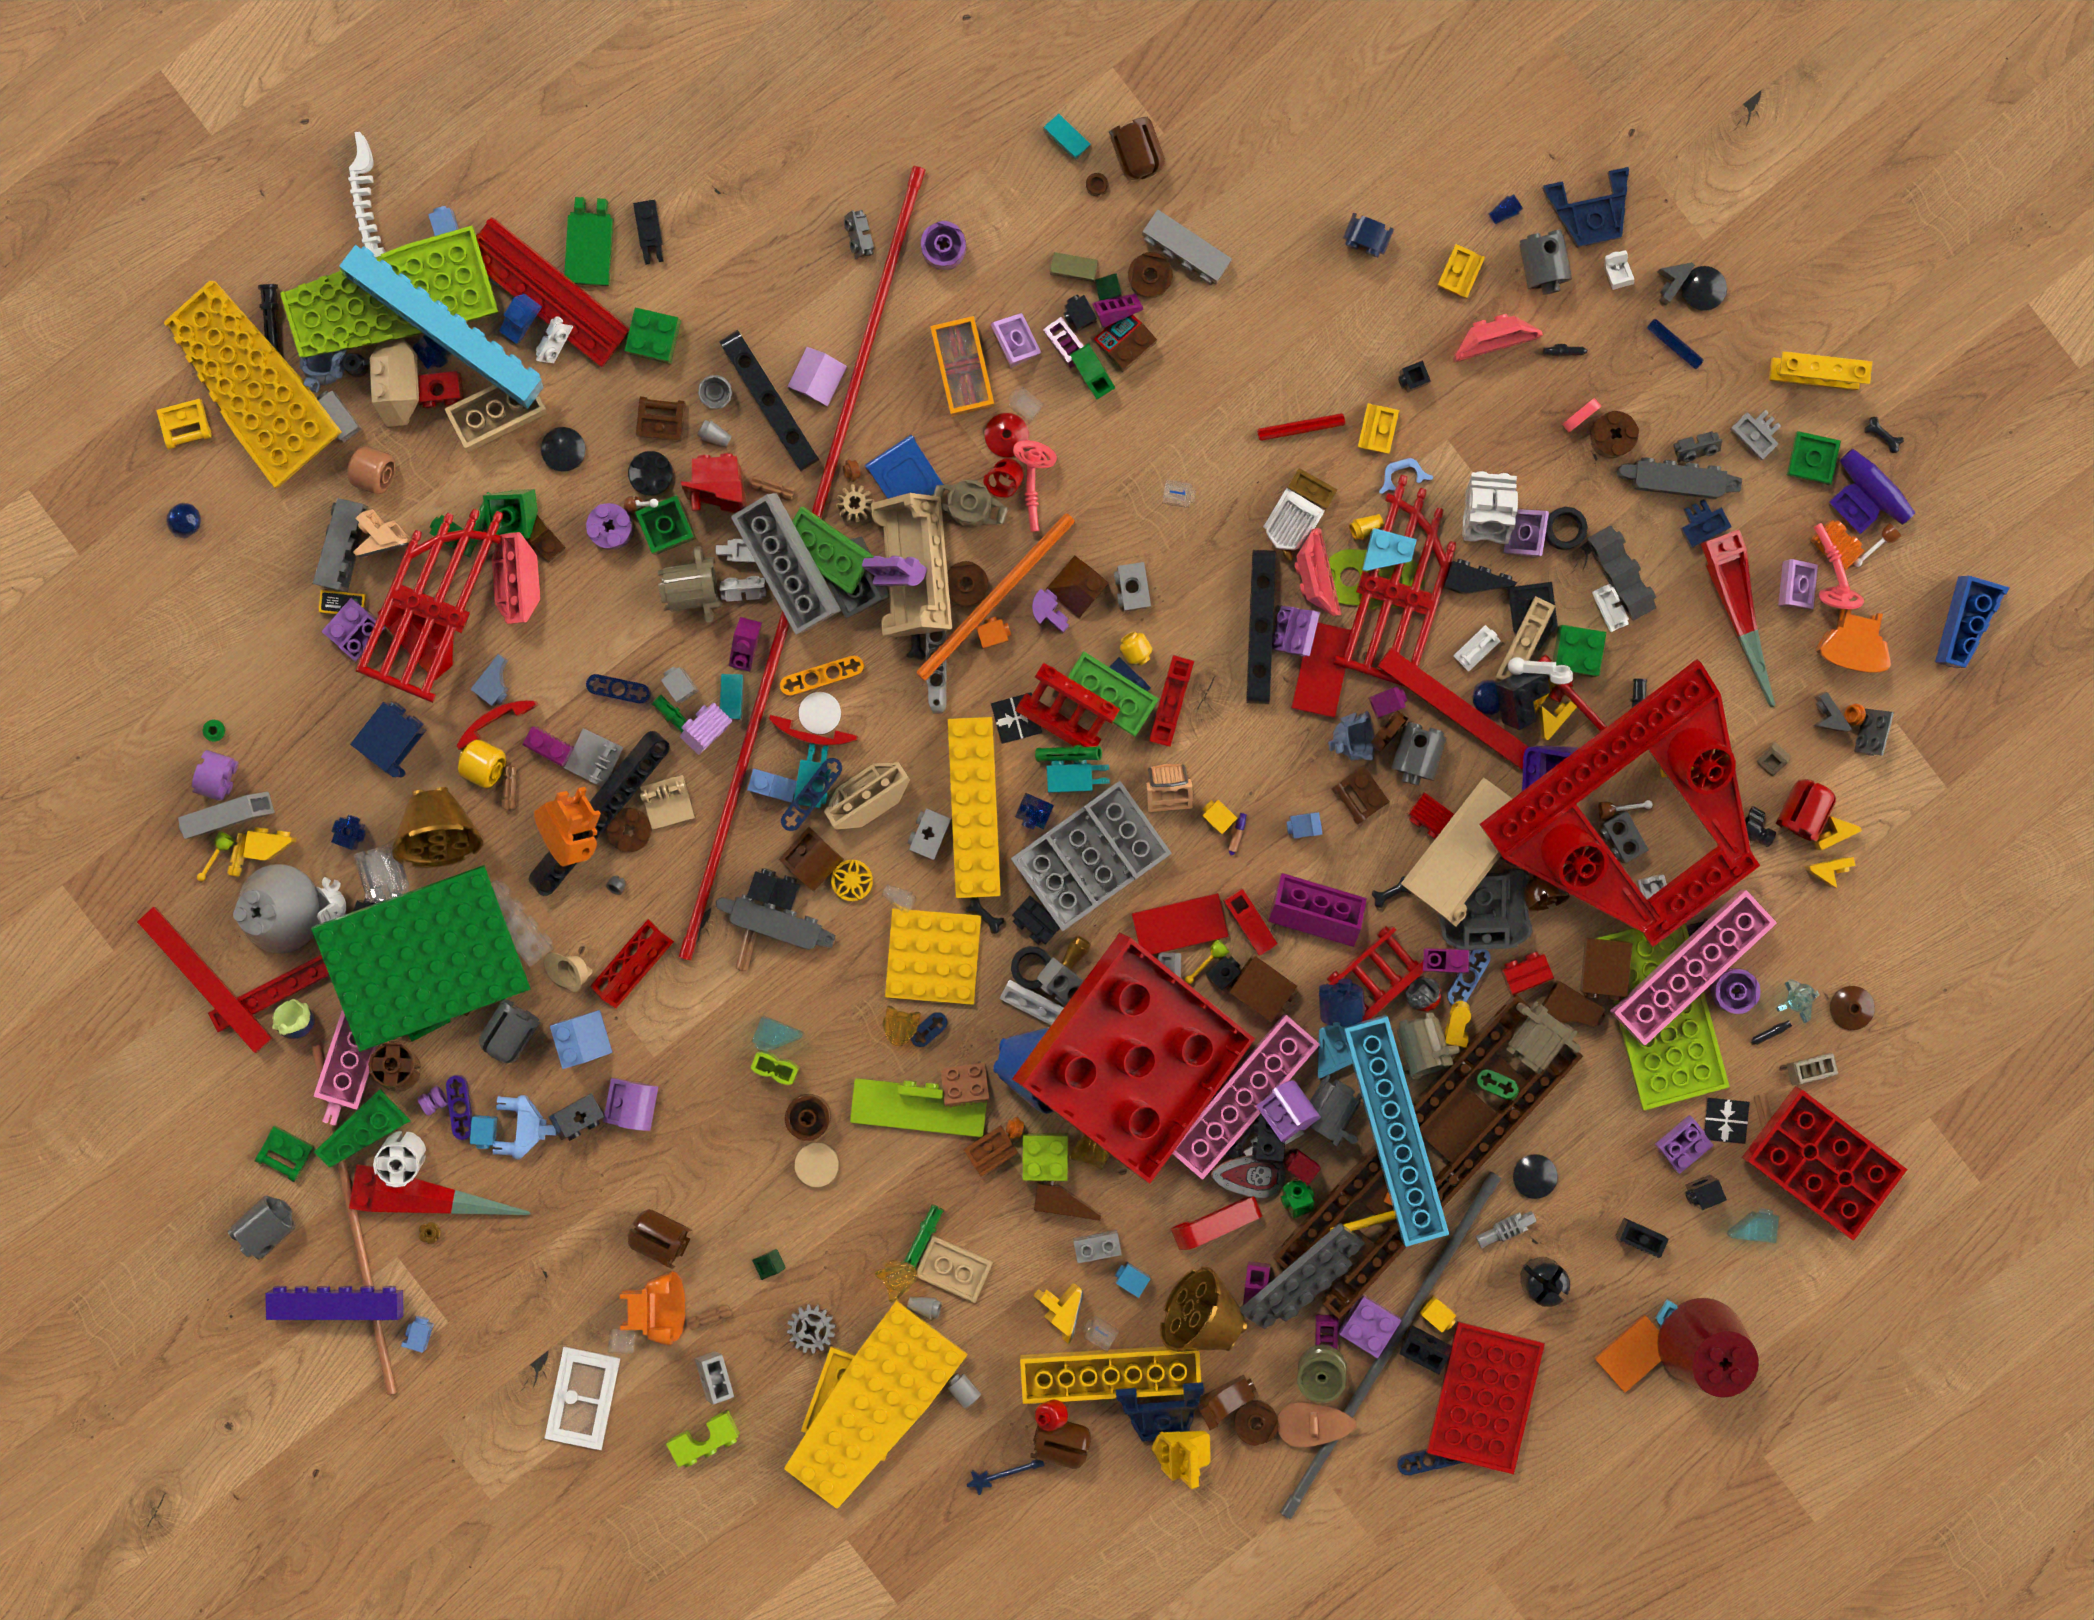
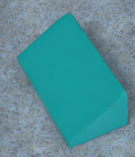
(1066, 136)
(732, 695)

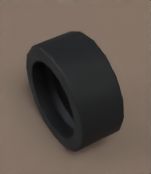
(1582, 531)
(1015, 965)

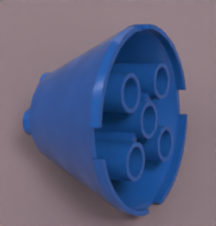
(1012, 1056)

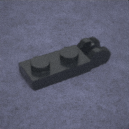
(648, 229)

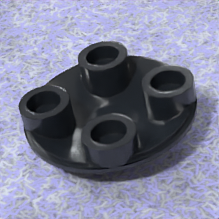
(1704, 288)
(563, 449)
(650, 473)
(1535, 1176)

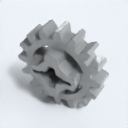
(802, 1333)

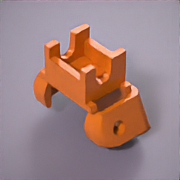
(1856, 643)
(565, 817)
(657, 1308)

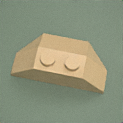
(394, 381)
(867, 795)

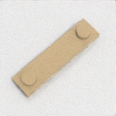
(1527, 634)

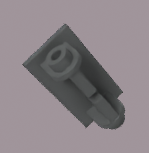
(855, 224)
(1707, 445)

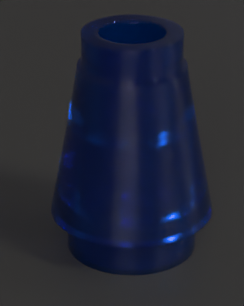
(1506, 209)

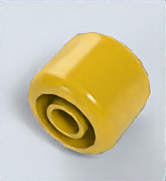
(481, 763)

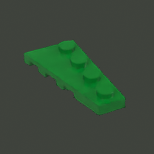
(368, 1124)

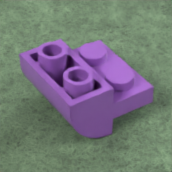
(895, 570)
(1043, 609)
(351, 628)
(1295, 631)
(630, 1104)
(1288, 1110)
(1684, 1144)

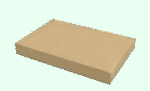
(953, 1268)

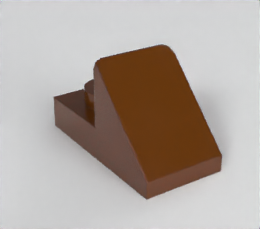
(545, 540)

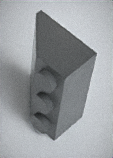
(864, 596)

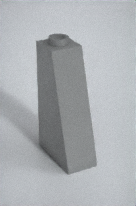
(226, 814)

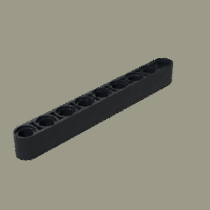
(609, 802)

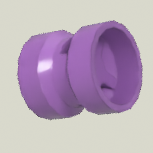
(432, 1100)

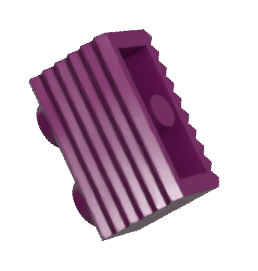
(548, 746)

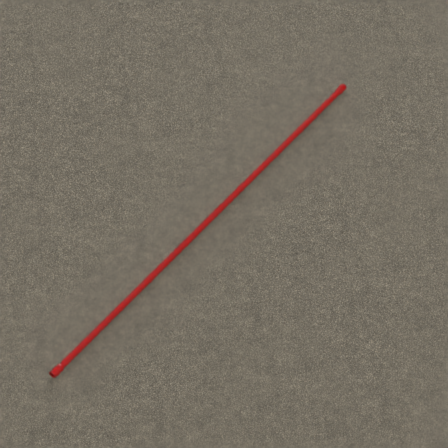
(914, 185)

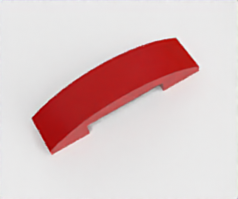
(1171, 700)
(786, 725)
(471, 733)

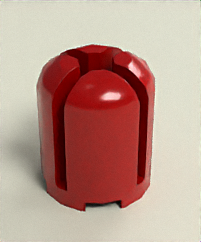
(1807, 809)

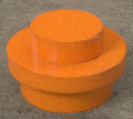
(1855, 714)
(1015, 1128)

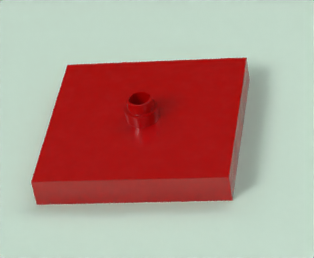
(1134, 1058)

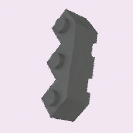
(1622, 572)

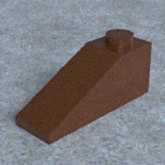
(1058, 1200)

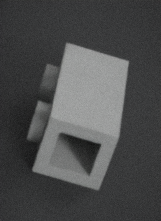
(339, 414)

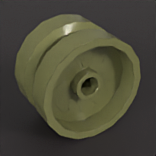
(1321, 1373)

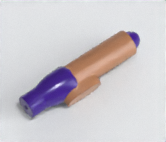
(1236, 832)

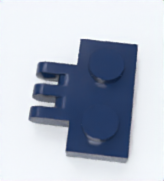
(1704, 523)

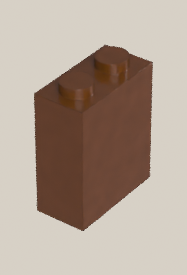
(1606, 968)

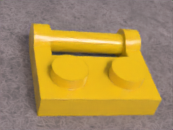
(181, 416)

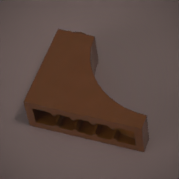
(1571, 1006)
(1225, 1399)

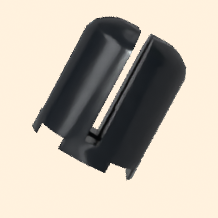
(1544, 1294)

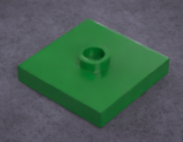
(1813, 458)

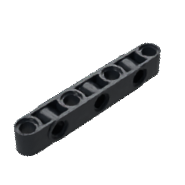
(760, 387)
(1261, 610)

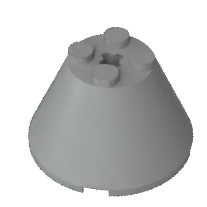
(278, 908)

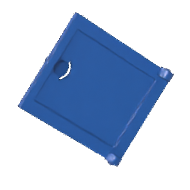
(904, 470)

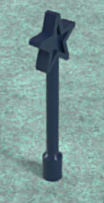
(982, 1480)

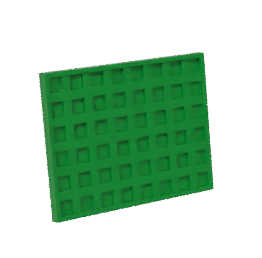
(421, 958)

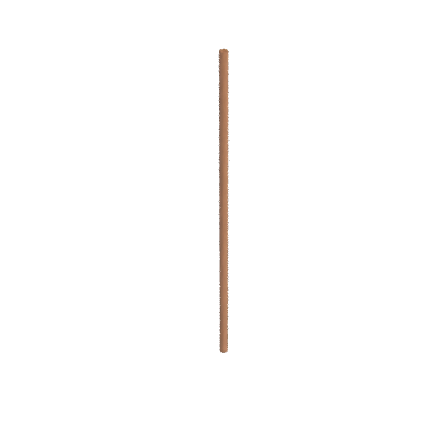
(358, 1241)

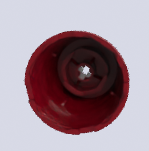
(1699, 1338)

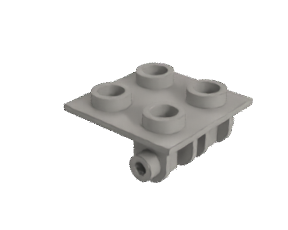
(593, 757)

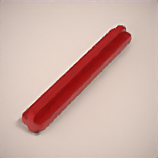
(1301, 427)

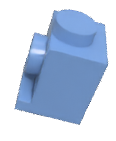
(418, 1334)

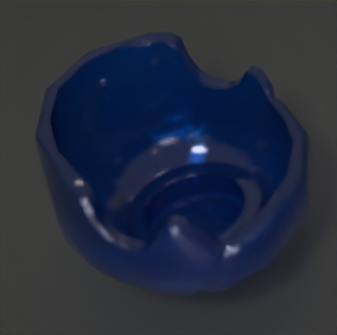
(183, 520)
(1486, 698)

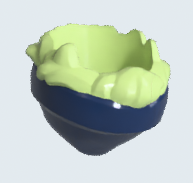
(293, 1019)

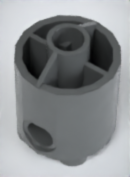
(1545, 261)
(1417, 761)
(263, 1227)

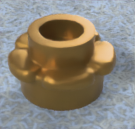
(435, 1232)

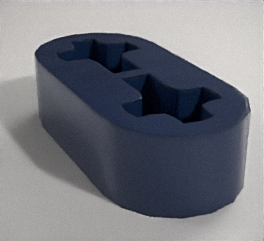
(932, 1033)

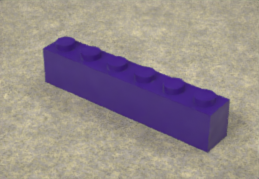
(334, 1304)

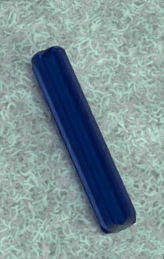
(1675, 343)

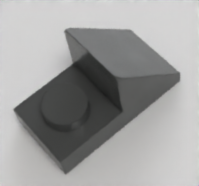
(1677, 275)
(1834, 718)

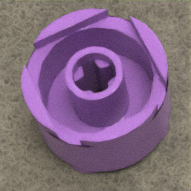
(937, 234)
(606, 514)
(214, 775)
(1743, 1000)

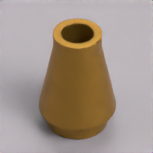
(1076, 951)

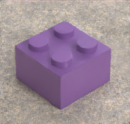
(1369, 1325)

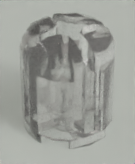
(381, 874)

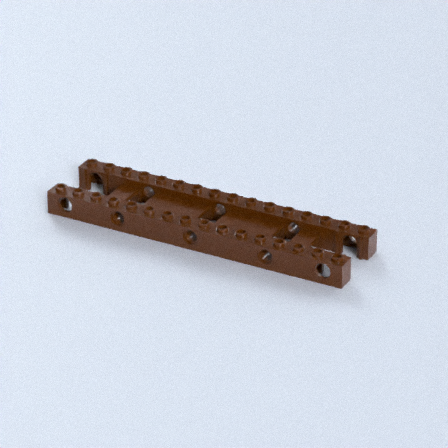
(1455, 1125)

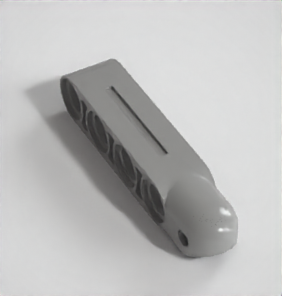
(939, 692)

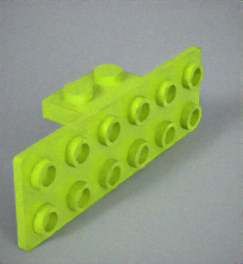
(914, 1108)

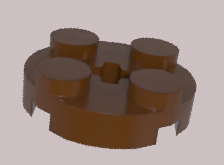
(1157, 285)
(976, 591)
(1389, 731)
(641, 833)
(1259, 1434)

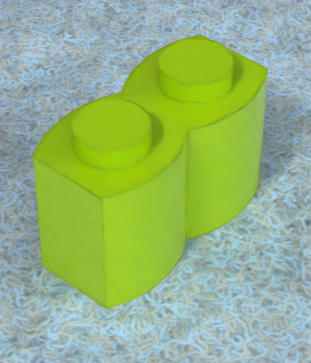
(781, 1070)

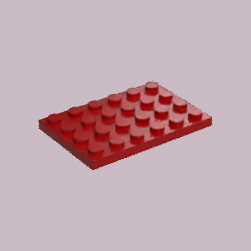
(1485, 1397)

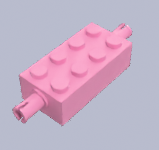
(343, 1072)

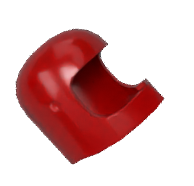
(1011, 468)

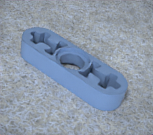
(1466, 994)

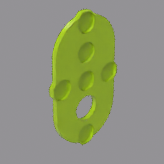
(1355, 559)

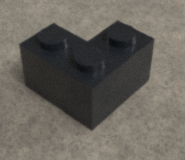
(1517, 698)
(773, 889)

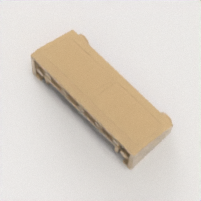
(915, 529)
(1458, 856)

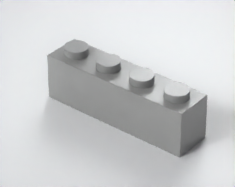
(1186, 246)

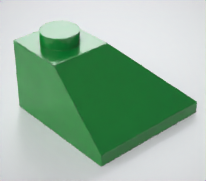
(518, 510)

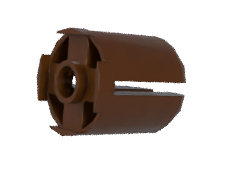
(1138, 149)
(390, 1055)
(658, 1237)
(1063, 1446)

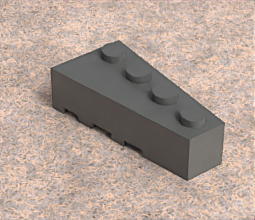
(341, 540)

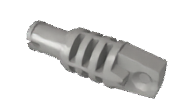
(1506, 1229)

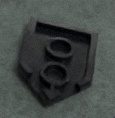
(1520, 600)

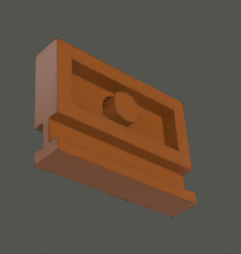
(990, 1150)

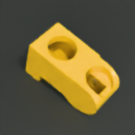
(1457, 1020)

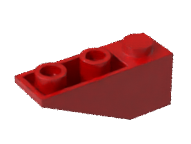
(1250, 921)

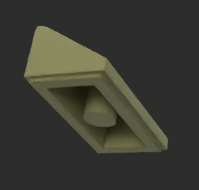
(1073, 267)

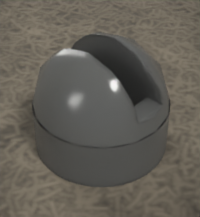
(616, 885)

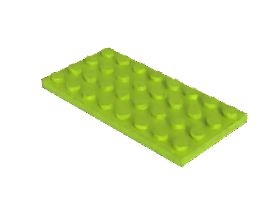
(1685, 1054)

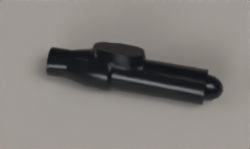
(1564, 350)
(1775, 1030)

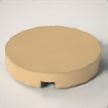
(816, 1164)

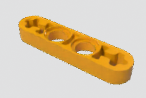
(823, 679)

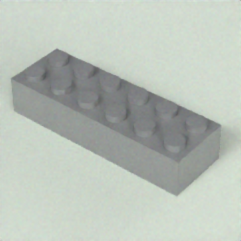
(785, 563)

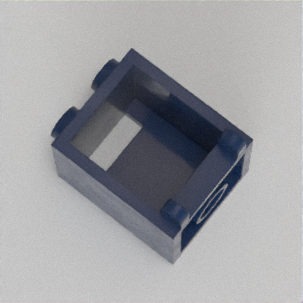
(389, 737)

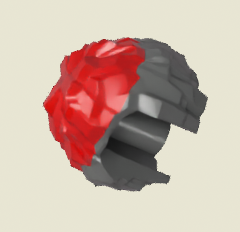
(1423, 994)

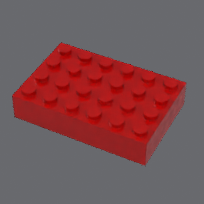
(1824, 1163)

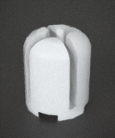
(399, 1159)

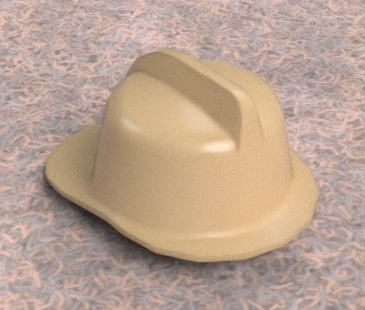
(567, 971)

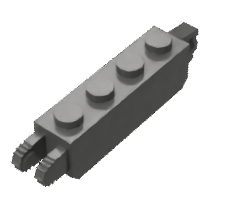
(1678, 479)
(775, 924)

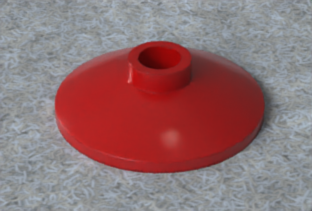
(997, 425)

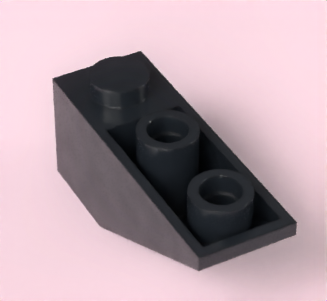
(1468, 580)

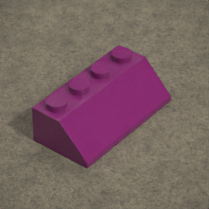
(1317, 910)

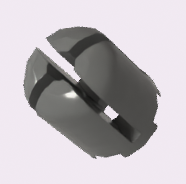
(508, 1032)

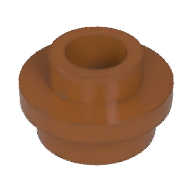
(851, 470)

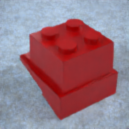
(716, 483)

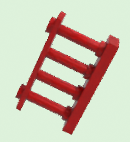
(1058, 724)
(1398, 983)

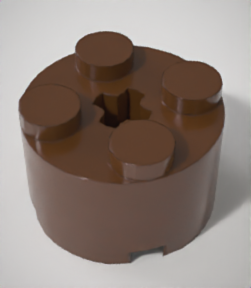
(1626, 431)
(814, 1106)

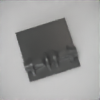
(1874, 732)

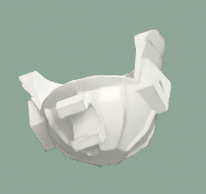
(331, 901)

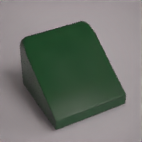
(1108, 287)
(769, 1264)

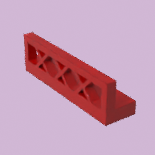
(634, 966)

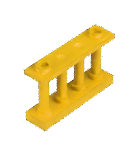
(1820, 370)

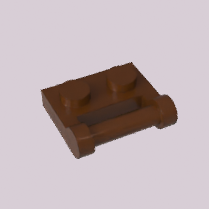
(660, 426)
(1366, 790)

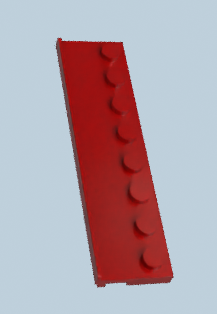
(526, 272)

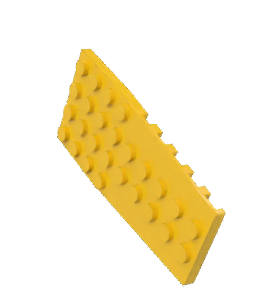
(252, 384)
(874, 1403)

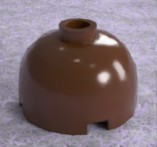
(1540, 894)

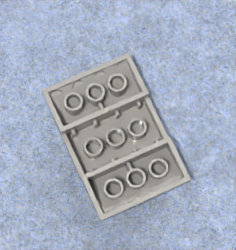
(1091, 855)

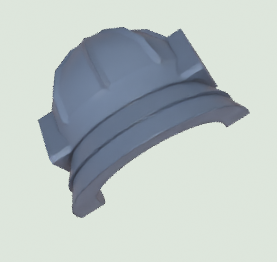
(322, 369)
(1354, 736)

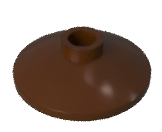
(1841, 1007)

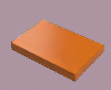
(1631, 1354)

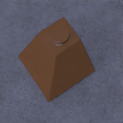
(1077, 586)

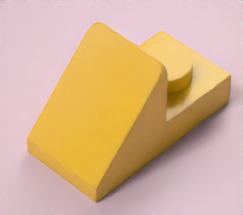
(1550, 724)
(1840, 831)
(1825, 870)

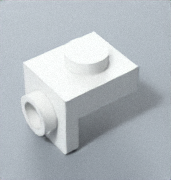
(1618, 270)

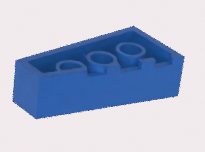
(1968, 619)

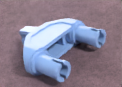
(530, 1127)

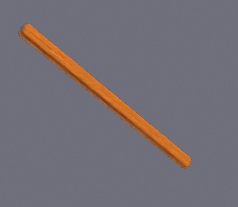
(995, 597)

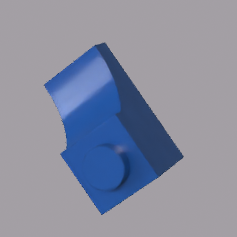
(519, 317)

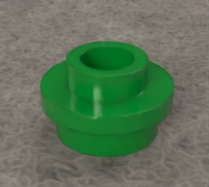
(220, 730)

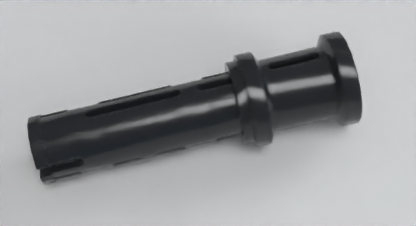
(269, 307)

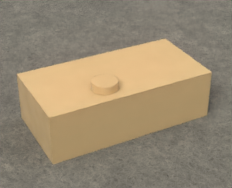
(490, 416)

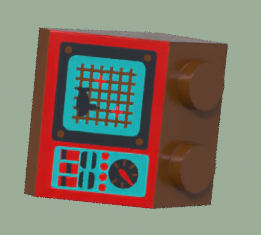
(1125, 341)

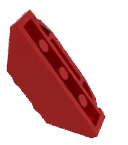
(412, 634)

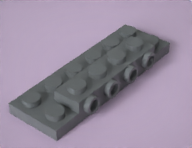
(1304, 1278)

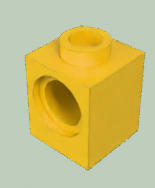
(1218, 816)
(1438, 1314)

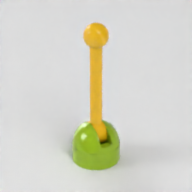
(222, 842)
(1218, 950)

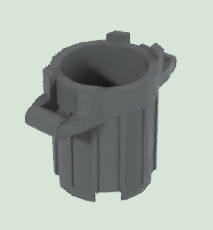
(1336, 1107)

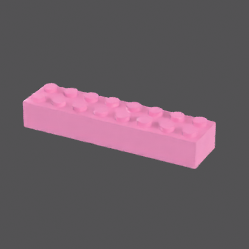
(1693, 967)
(1234, 1104)

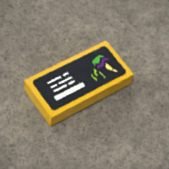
(333, 601)

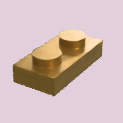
(1312, 488)

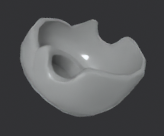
(715, 391)

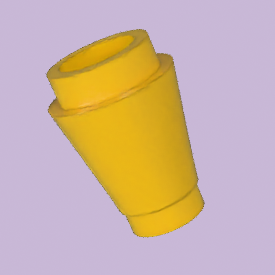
(1362, 527)

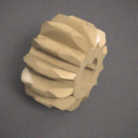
(847, 503)

